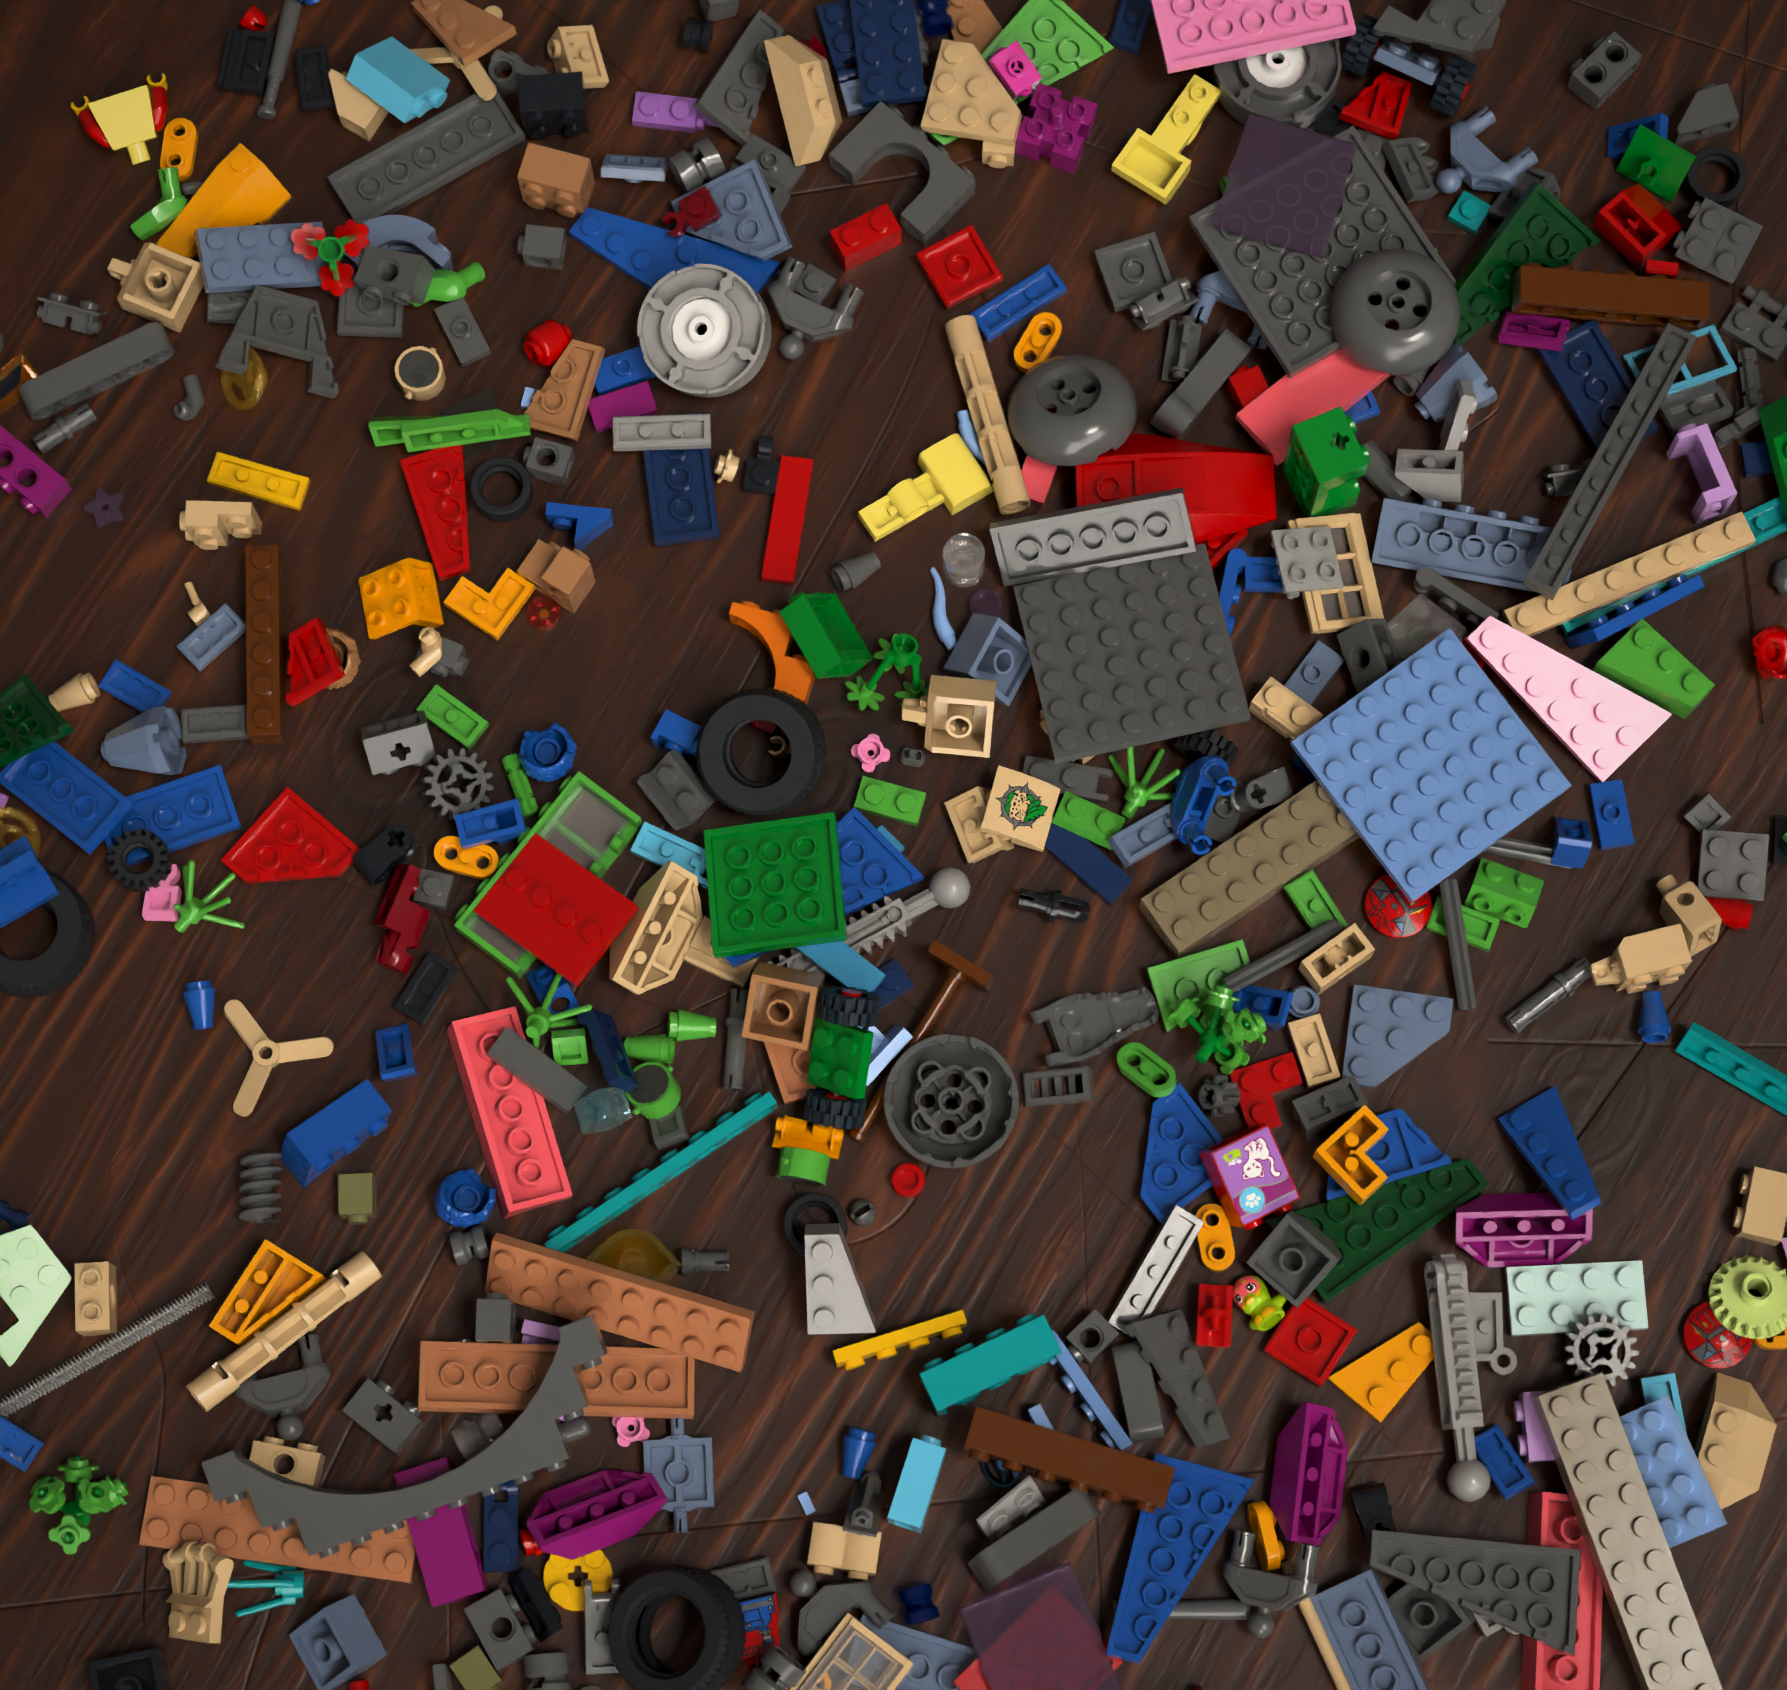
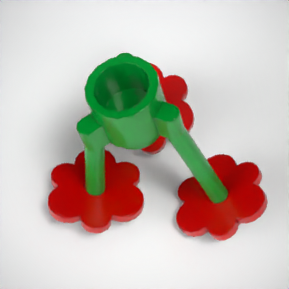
(348, 237)

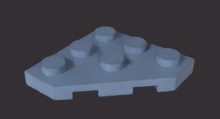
(748, 211)
(1390, 1031)

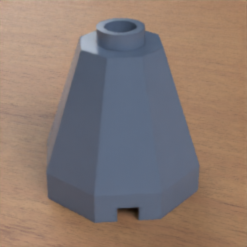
(1439, 387)
(147, 743)

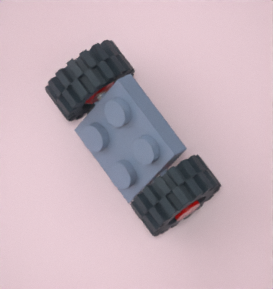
(1451, 86)

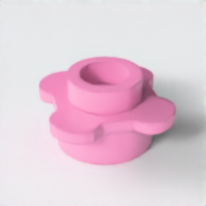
(872, 743)
(625, 1436)

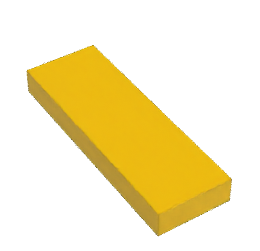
(258, 481)

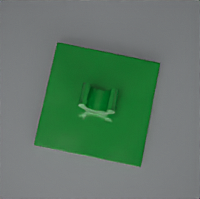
(1655, 163)

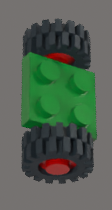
(841, 1057)

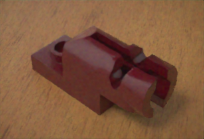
(401, 919)

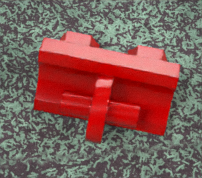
(1214, 1315)

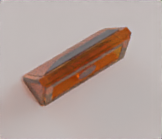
(11, 378)

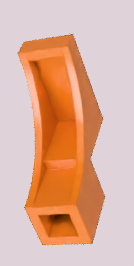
(793, 673)

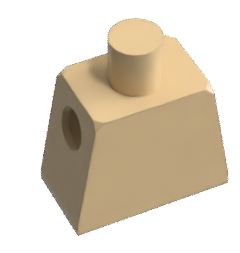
(1690, 908)

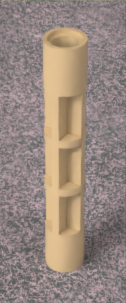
(987, 415)
(266, 1345)

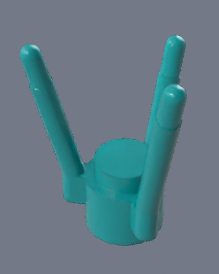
(288, 1584)

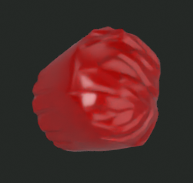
(1771, 652)

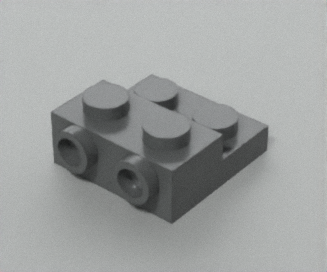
(1717, 240)

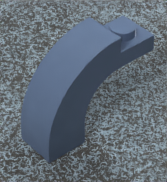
(405, 235)

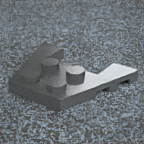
(1444, 25)
(282, 326)

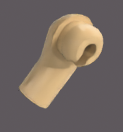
(431, 651)

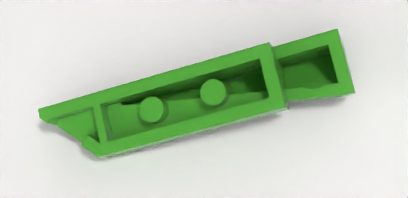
(447, 430)

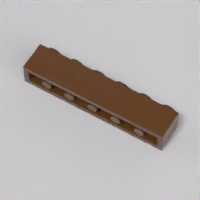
(1610, 296)
(265, 645)
(1069, 1459)

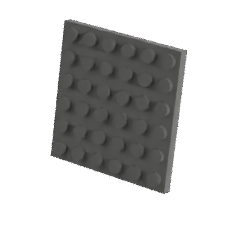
(1292, 291)
(1131, 655)

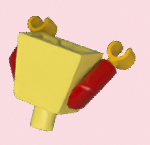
(127, 118)

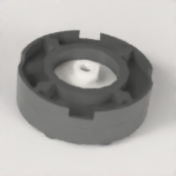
(1280, 84)

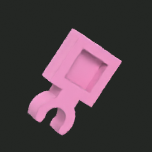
(160, 901)

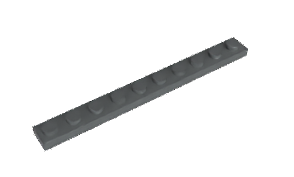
(1610, 461)

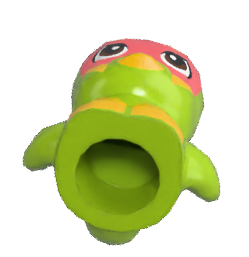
(1254, 1299)

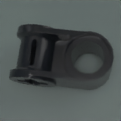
(380, 857)
(1372, 1509)

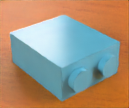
(398, 79)
(917, 1483)

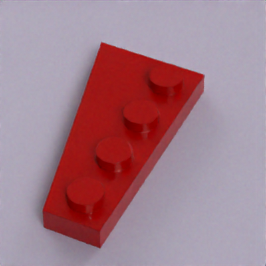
(439, 497)

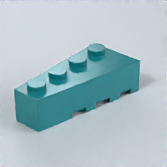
(990, 1363)

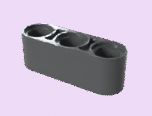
(1137, 1392)

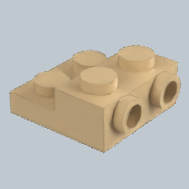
(212, 522)

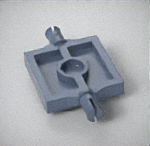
(683, 1471)

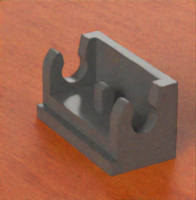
(1328, 1107)

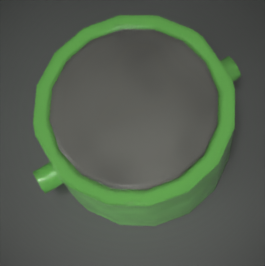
(657, 1091)
(803, 1166)

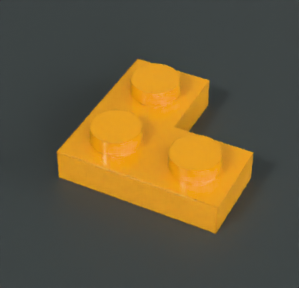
(492, 610)

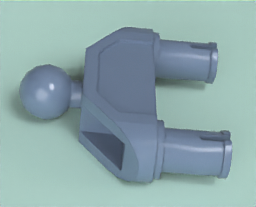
(1476, 163)
(1216, 289)

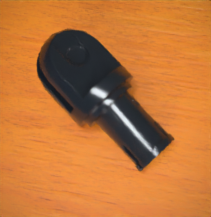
(1054, 906)

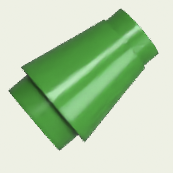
(689, 1025)
(651, 1048)

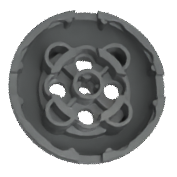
(1362, 327)
(1091, 403)
(924, 1072)

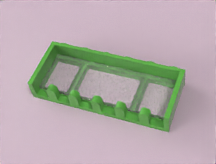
(580, 823)

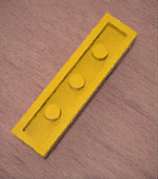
(914, 1336)

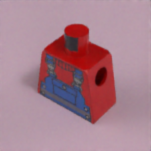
(761, 1627)

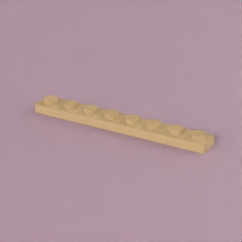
(1631, 576)

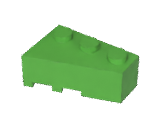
(1655, 670)

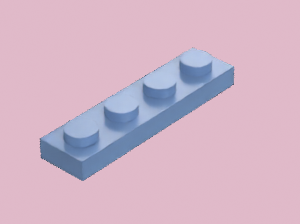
(1093, 1405)

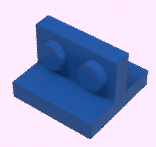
(22, 881)

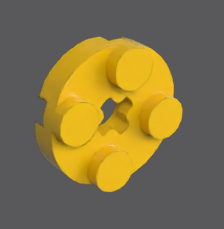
(564, 1590)

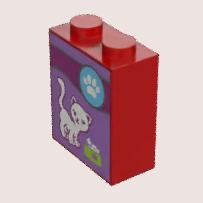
(1250, 1176)

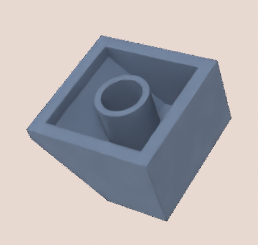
(991, 652)
(337, 1643)

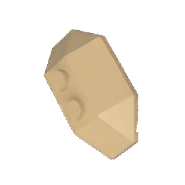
(804, 97)
(659, 933)
(1734, 1439)

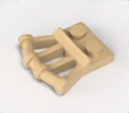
(198, 1591)

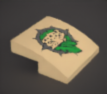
(1020, 808)

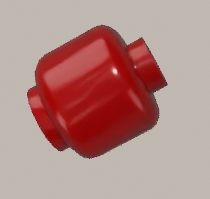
(547, 342)

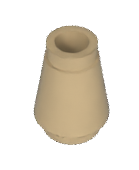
(75, 692)

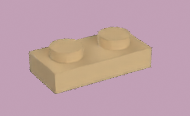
(1313, 1050)

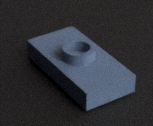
(634, 168)
(212, 637)
(1314, 672)

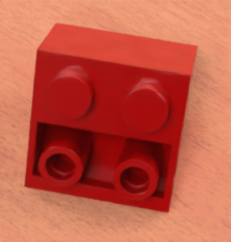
(1637, 224)

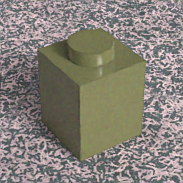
(357, 1197)
(477, 1671)

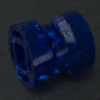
(935, 16)
(917, 1596)

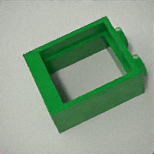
(825, 634)

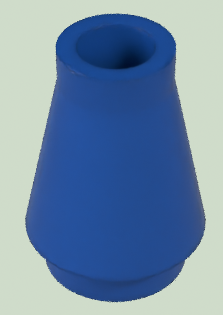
(200, 1003)
(1653, 1019)
(857, 1450)

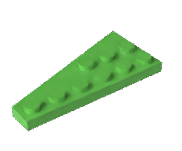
(1053, 40)

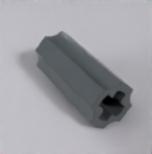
(1382, 475)

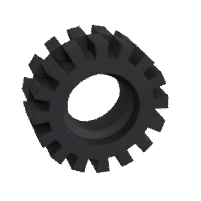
(1205, 744)
(147, 878)

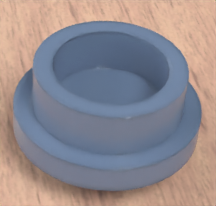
(1304, 1002)

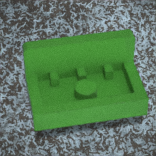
(1504, 893)

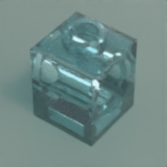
(602, 1110)

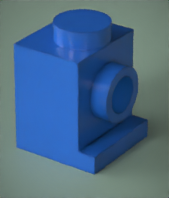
(676, 733)

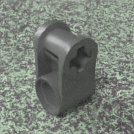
(1262, 791)

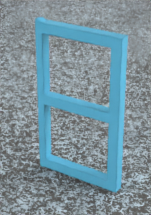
(1689, 381)

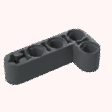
(1200, 385)
(1032, 1539)

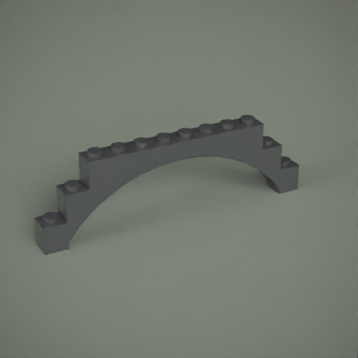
(337, 1516)

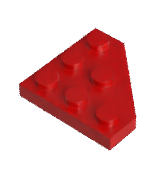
(289, 845)

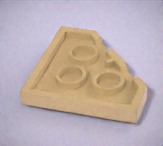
(969, 98)

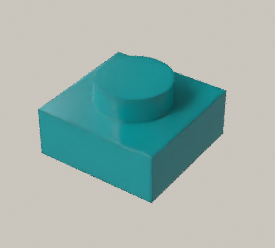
(1469, 213)

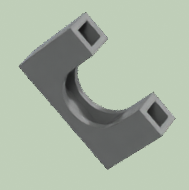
(887, 134)

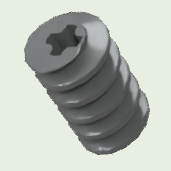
(259, 1188)

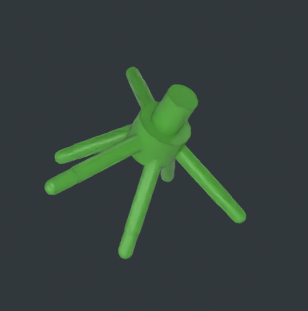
(1139, 792)
(195, 909)
(541, 1018)

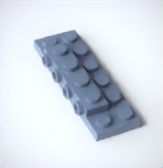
(1459, 542)

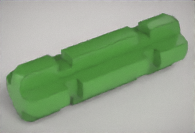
(520, 784)

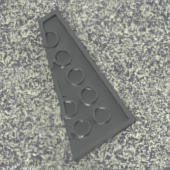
(1507, 1583)

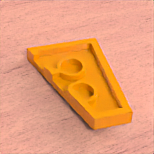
(1386, 1372)

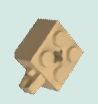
(155, 267)
(955, 715)
(1644, 959)

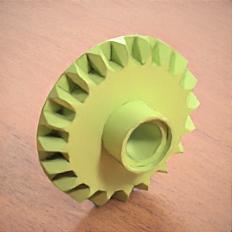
(1743, 1312)

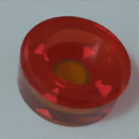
(543, 613)

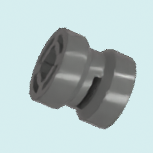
(469, 1244)

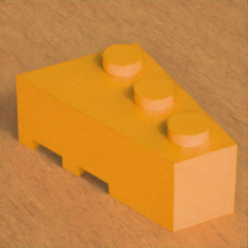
(264, 1293)

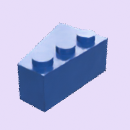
(334, 1132)

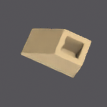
(355, 109)

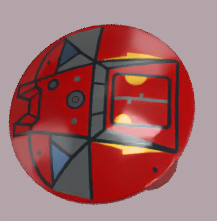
(1392, 912)
(1712, 1342)

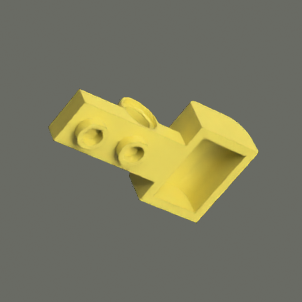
(1155, 160)
(948, 478)

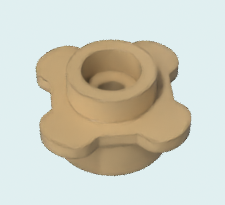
(726, 466)

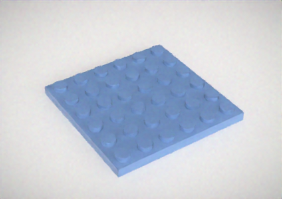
(1430, 765)

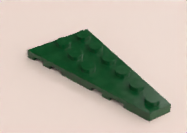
(1532, 232)
(27, 721)
(1387, 1219)

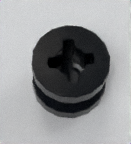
(698, 34)

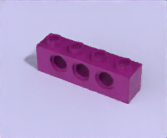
(49, 486)

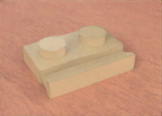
(701, 956)

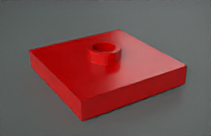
(959, 267)
(1310, 1341)

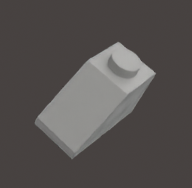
(1432, 473)

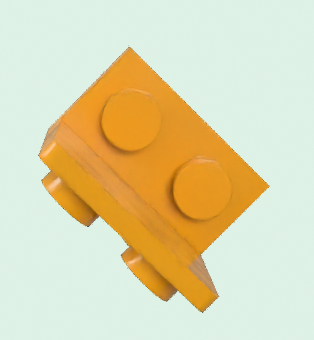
(400, 597)

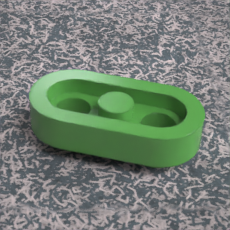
(1148, 1071)

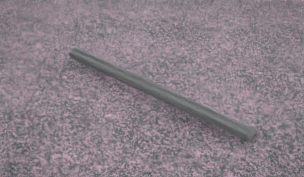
(105, 1350)

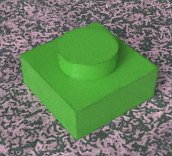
(570, 1047)

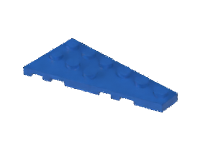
(651, 253)
(868, 868)
(1170, 1551)

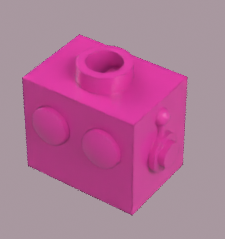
(1019, 83)

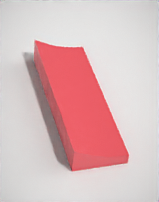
(1312, 392)
(508, 1118)
(1554, 1524)

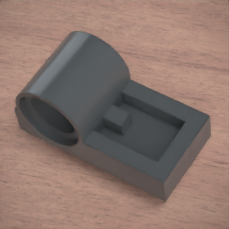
(512, 63)

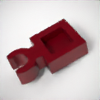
(696, 211)

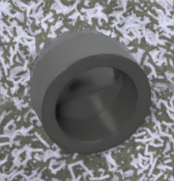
(866, 1218)

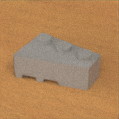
(832, 1284)

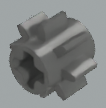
(1219, 1096)

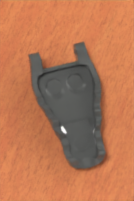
(1091, 1023)

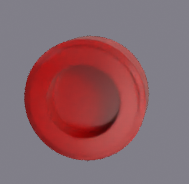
(908, 1180)

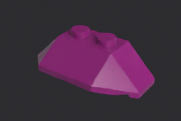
(1520, 1230)
(1309, 1474)
(594, 1512)

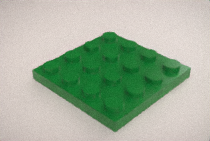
(775, 885)

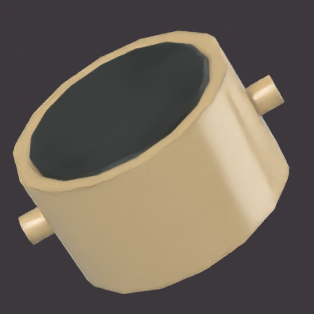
(420, 373)

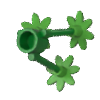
(900, 654)

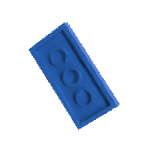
(66, 794)
(180, 813)

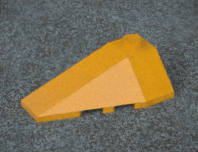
(235, 194)

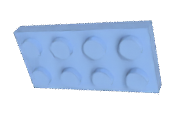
(1671, 1472)

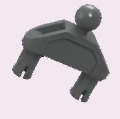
(806, 317)
(290, 1391)
(1268, 1589)
(830, 1606)

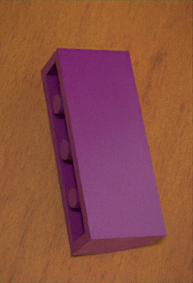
(445, 1544)

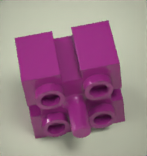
(1056, 128)

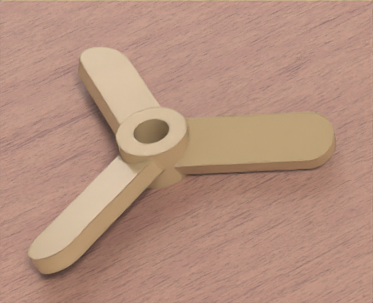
(474, 72)
(259, 1042)

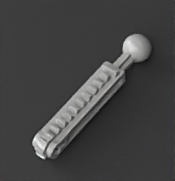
(947, 888)
(1456, 1371)

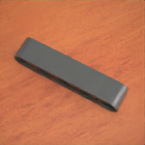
(96, 371)

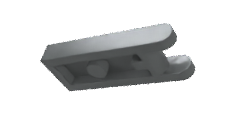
(1070, 777)
(596, 1621)

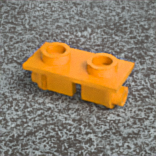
(796, 1133)

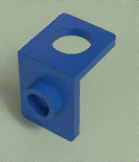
(541, 981)

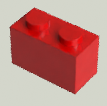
(866, 237)

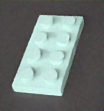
(1555, 1296)

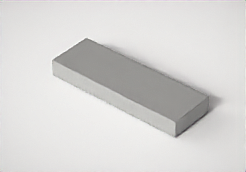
(662, 432)

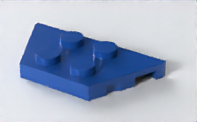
(1399, 1153)

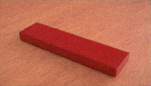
(787, 520)

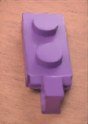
(668, 113)

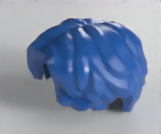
(547, 753)
(464, 1199)

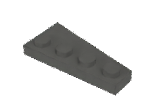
(736, 86)

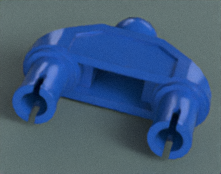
(1195, 797)

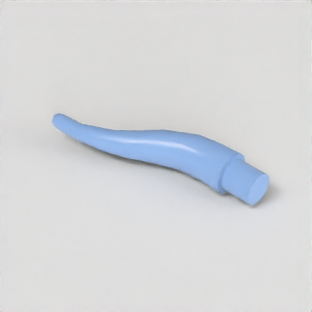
(969, 434)
(941, 623)

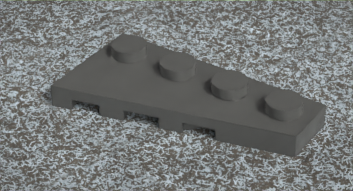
(1174, 1356)

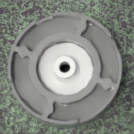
(735, 336)

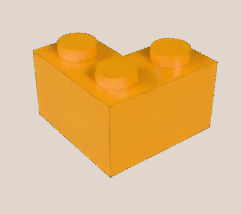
(1346, 1159)

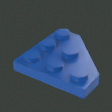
(1172, 1158)

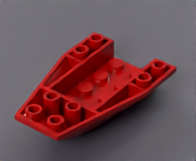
(1221, 485)

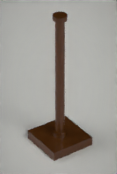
(958, 970)

